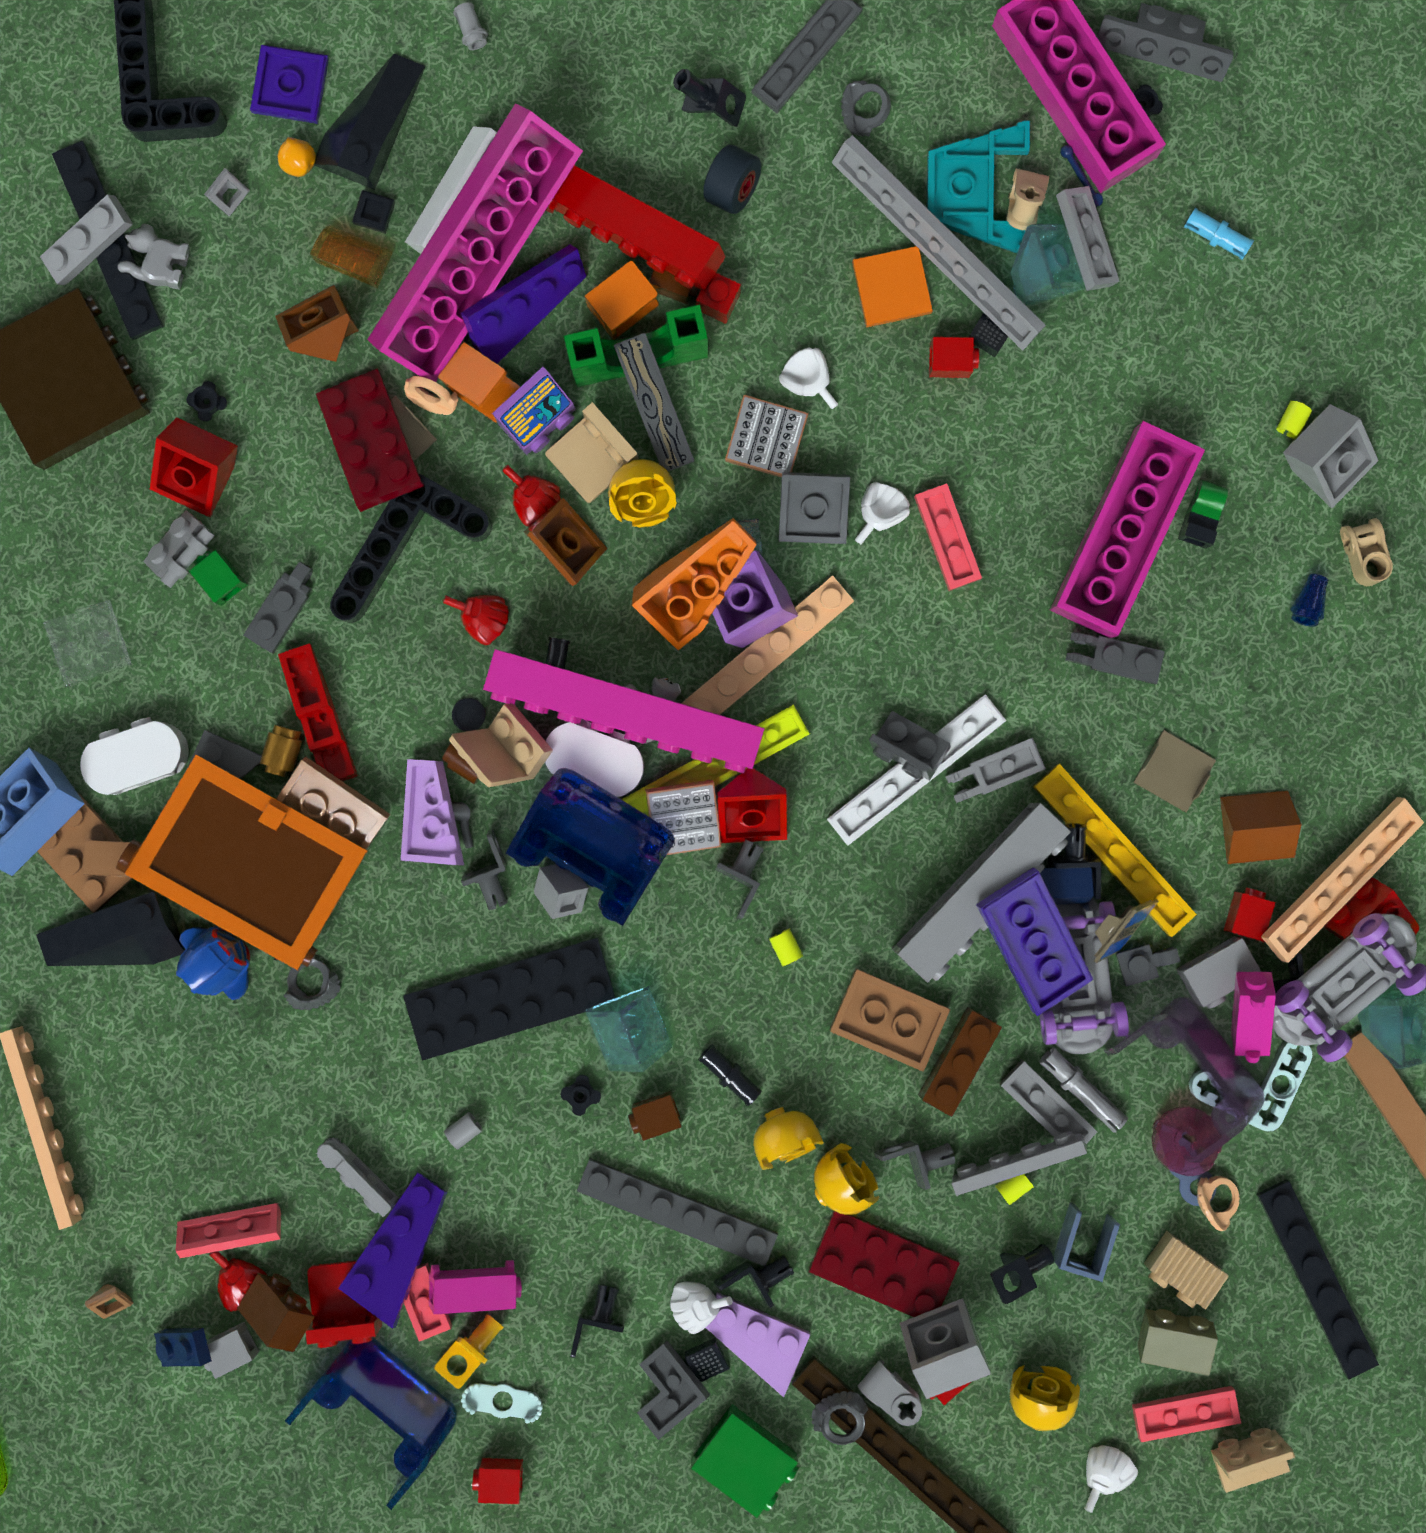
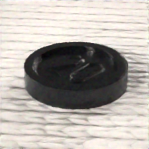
(468, 714)

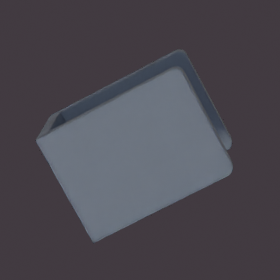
(1102, 1253)

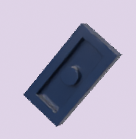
(182, 1347)

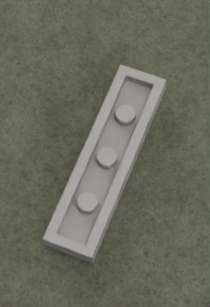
(1030, 1159)

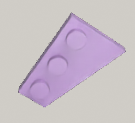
(428, 816)
(761, 1342)

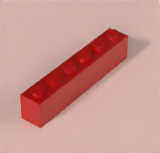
(638, 229)

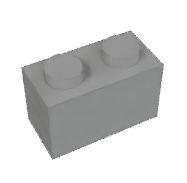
(1214, 972)

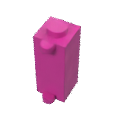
(1253, 1014)
(473, 1289)

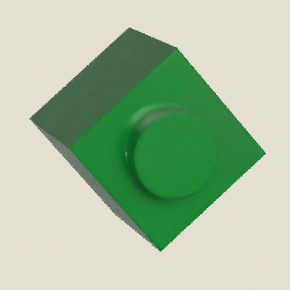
(217, 577)

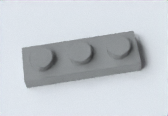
(1087, 238)
(86, 240)
(1044, 1103)

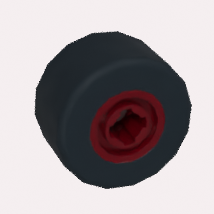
(732, 179)

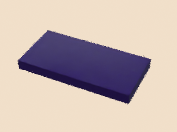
(1035, 941)

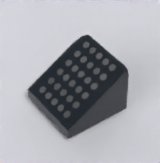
(988, 336)
(706, 1360)

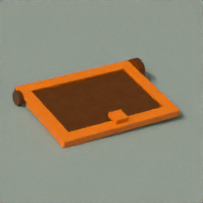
(245, 862)

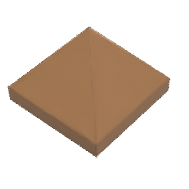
(97, 1301)

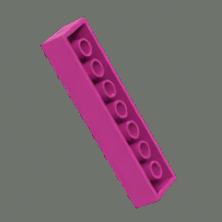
(475, 242)
(623, 709)

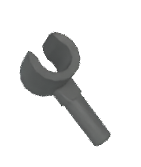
(462, 814)

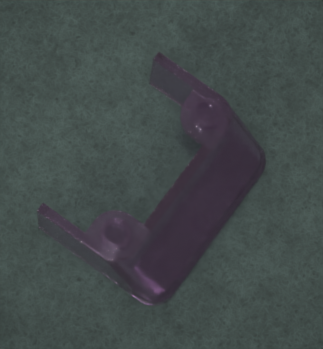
(1186, 1023)

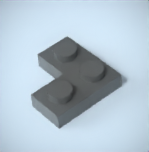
(678, 1388)

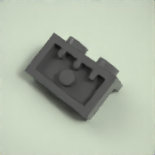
(910, 746)

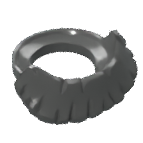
(852, 94)
(300, 1000)
(852, 1403)

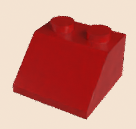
(191, 466)

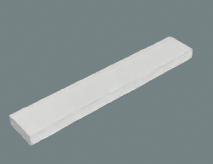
(897, 786)

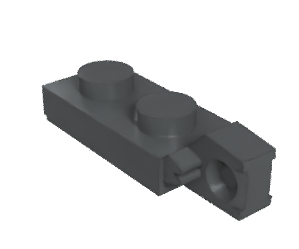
(280, 609)

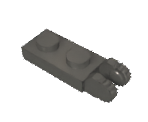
(1119, 658)

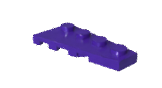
(516, 308)
(389, 1262)

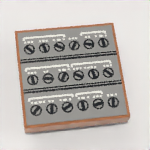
(766, 436)
(688, 813)

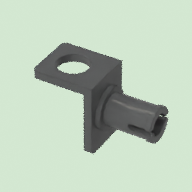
(741, 872)
(487, 876)
(921, 1161)

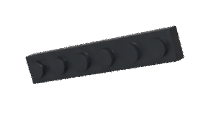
(127, 291)
(1317, 1279)

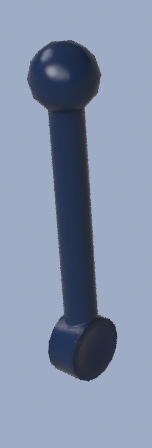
(1067, 152)

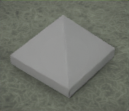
(220, 186)

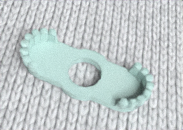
(480, 1398)

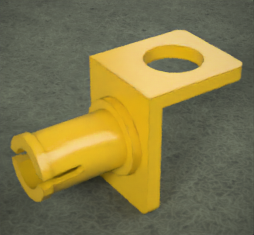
(471, 1349)

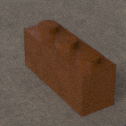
(959, 1061)

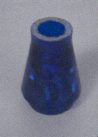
(1310, 603)

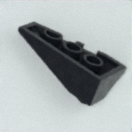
(367, 129)
(124, 934)

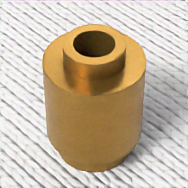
(281, 750)

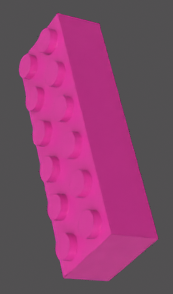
(1079, 88)
(1127, 530)

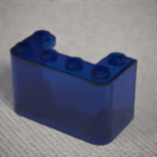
(594, 839)

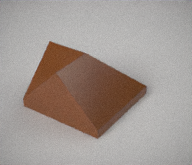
(317, 325)

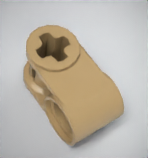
(1025, 198)
(1367, 549)

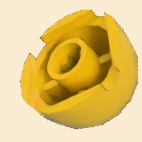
(641, 493)
(785, 1137)
(846, 1187)
(1049, 1402)

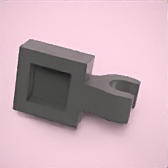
(1140, 963)

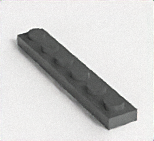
(677, 1212)

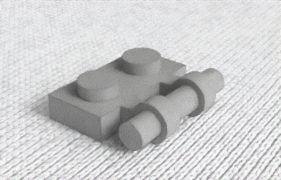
(178, 548)

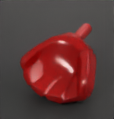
(532, 496)
(482, 616)
(234, 1279)

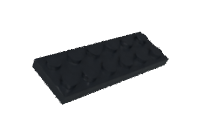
(509, 998)

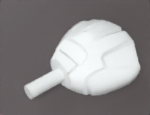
(807, 375)
(882, 508)
(695, 1306)
(1107, 1472)

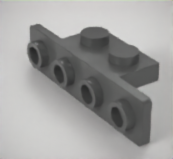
(1166, 40)

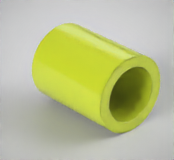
(1294, 419)
(786, 947)
(1014, 1188)

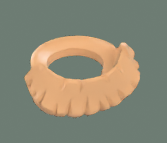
(440, 404)
(1205, 1189)

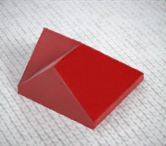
(752, 809)

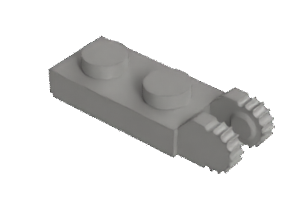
(999, 769)
(357, 1175)

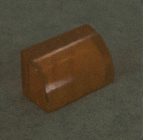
(351, 255)

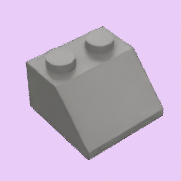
(1332, 454)
(944, 1349)

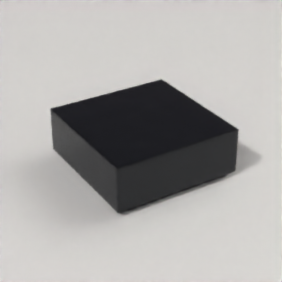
(373, 211)

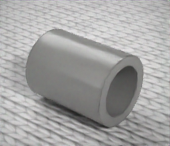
(463, 1131)

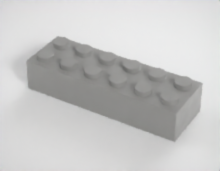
(955, 917)

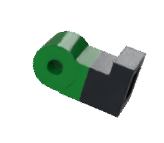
(1203, 514)

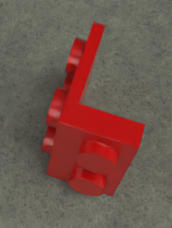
(1369, 899)
(335, 1312)

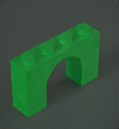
(675, 343)

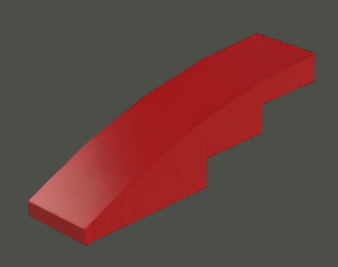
(316, 711)

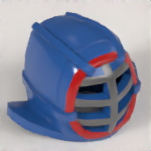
(214, 962)

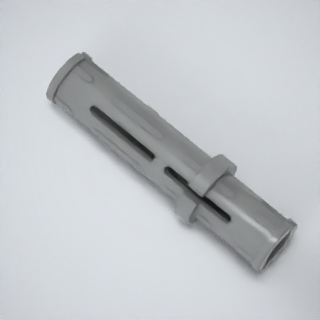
(1073, 1080)

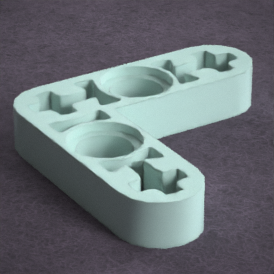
(1287, 1097)

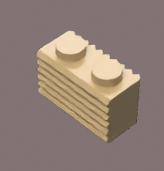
(1185, 1270)

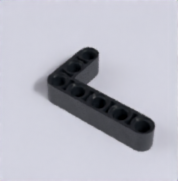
(145, 72)
(398, 538)

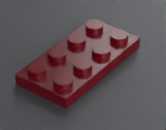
(369, 440)
(883, 1265)

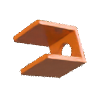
(622, 299)
(477, 380)

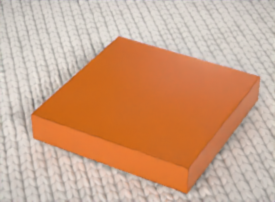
(892, 286)

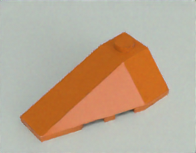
(690, 585)

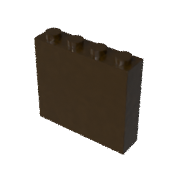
(66, 379)

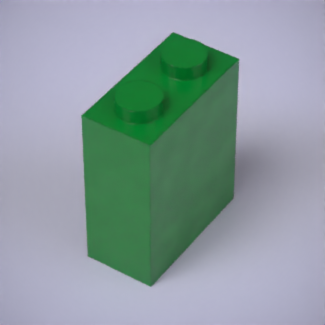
(745, 1461)

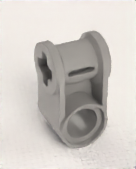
(888, 1390)

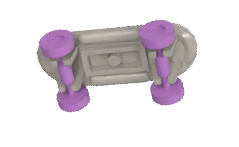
(1346, 982)
(1088, 1015)

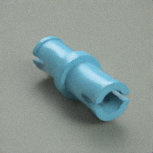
(1218, 233)

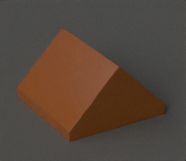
(566, 541)
(1260, 827)

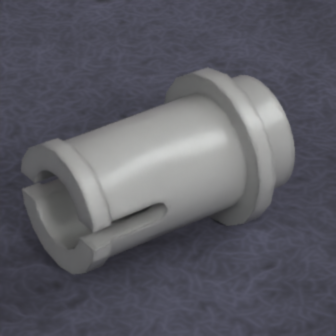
(473, 34)

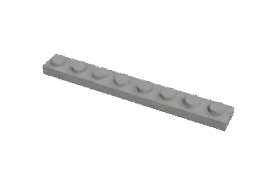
(937, 243)

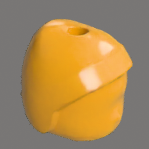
(296, 157)

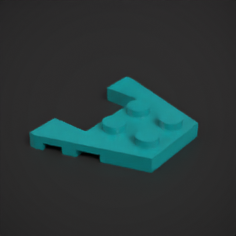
(963, 185)

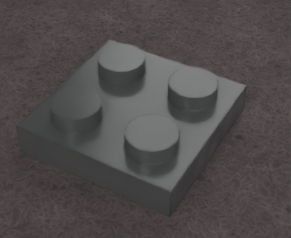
(814, 508)

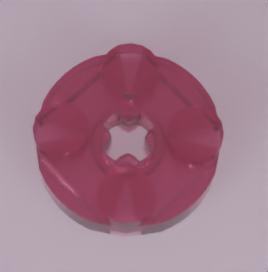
(1168, 1132)

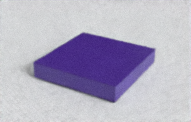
(289, 84)

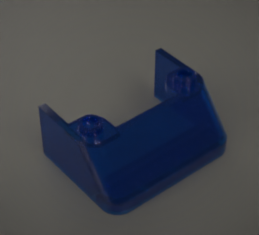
(394, 1396)

